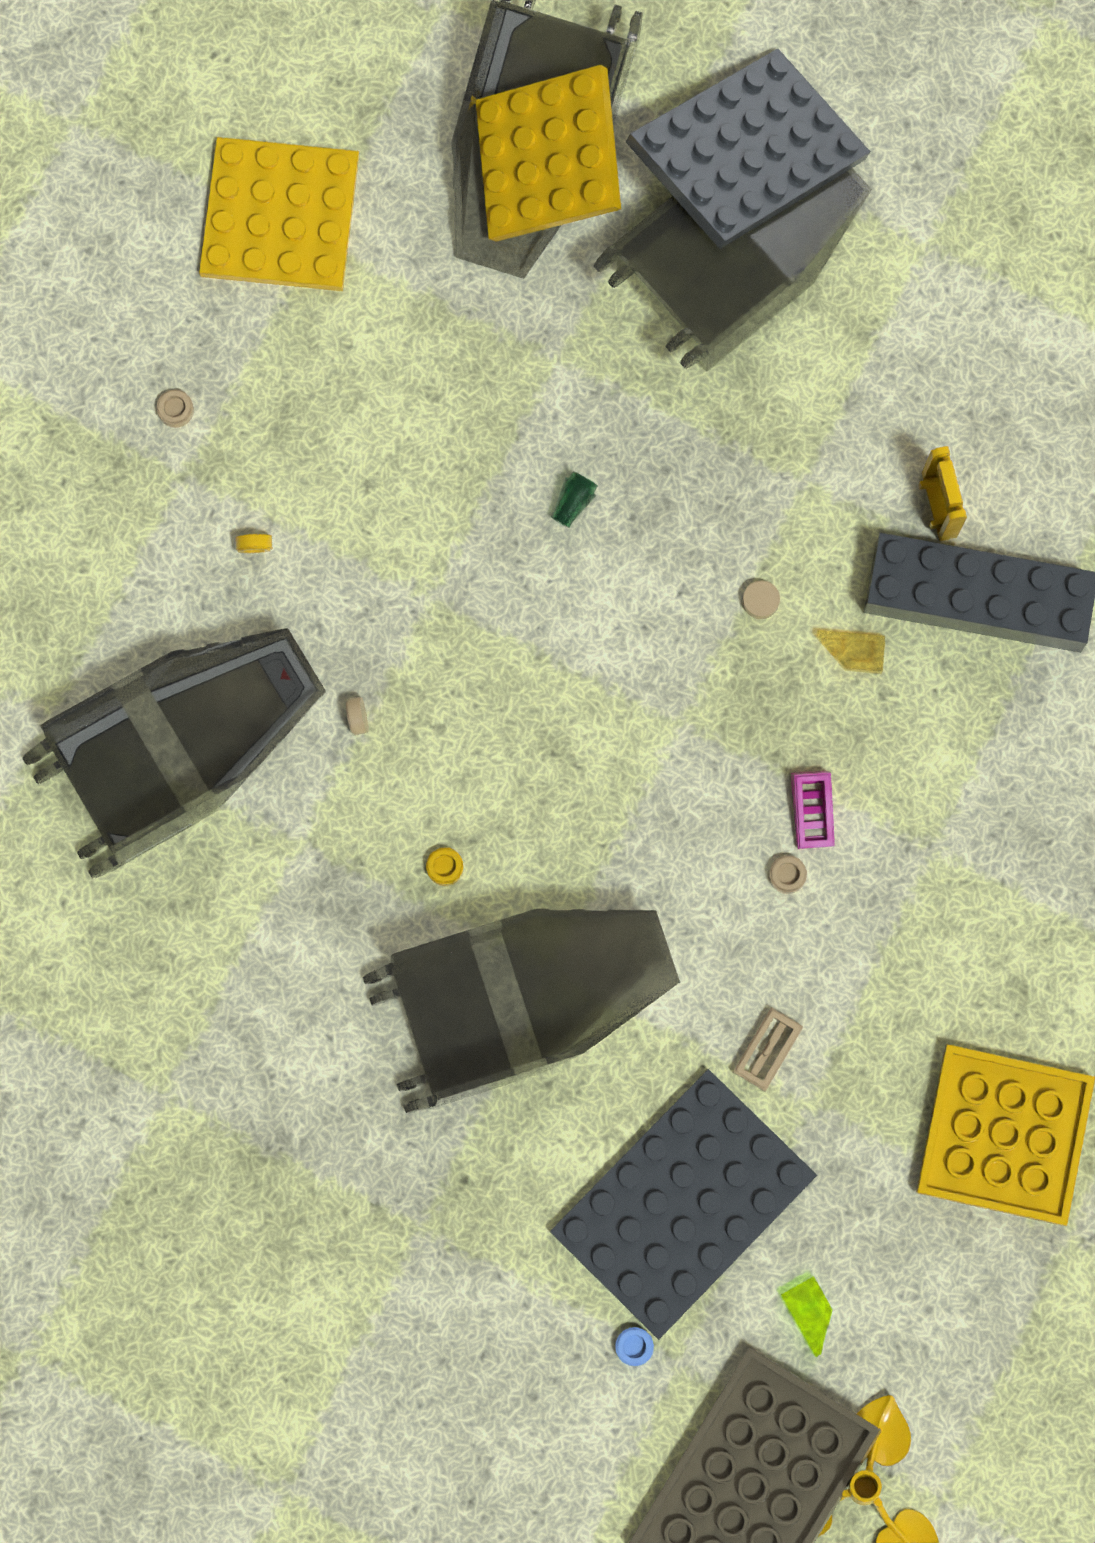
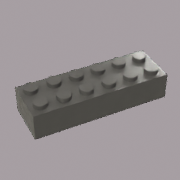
(981, 592)

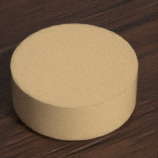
(175, 408)
(761, 599)
(357, 716)
(787, 874)

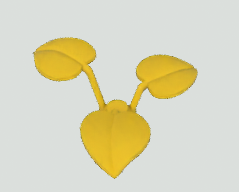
(866, 1486)

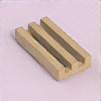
(752, 1076)

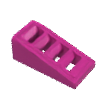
(825, 793)

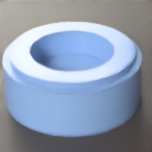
(634, 1346)

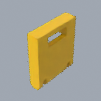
(943, 494)

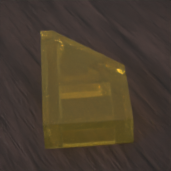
(855, 650)

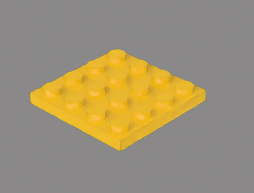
(548, 153)
(279, 214)
(1006, 1135)

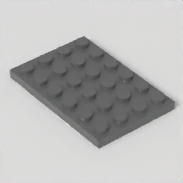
(748, 147)
(683, 1204)

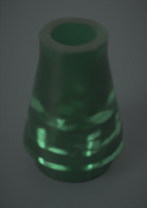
(573, 498)

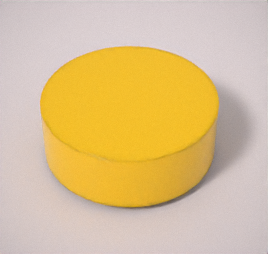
(254, 543)
(444, 866)

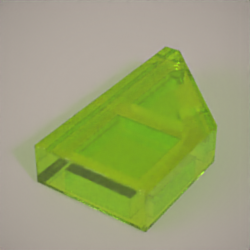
(810, 1312)

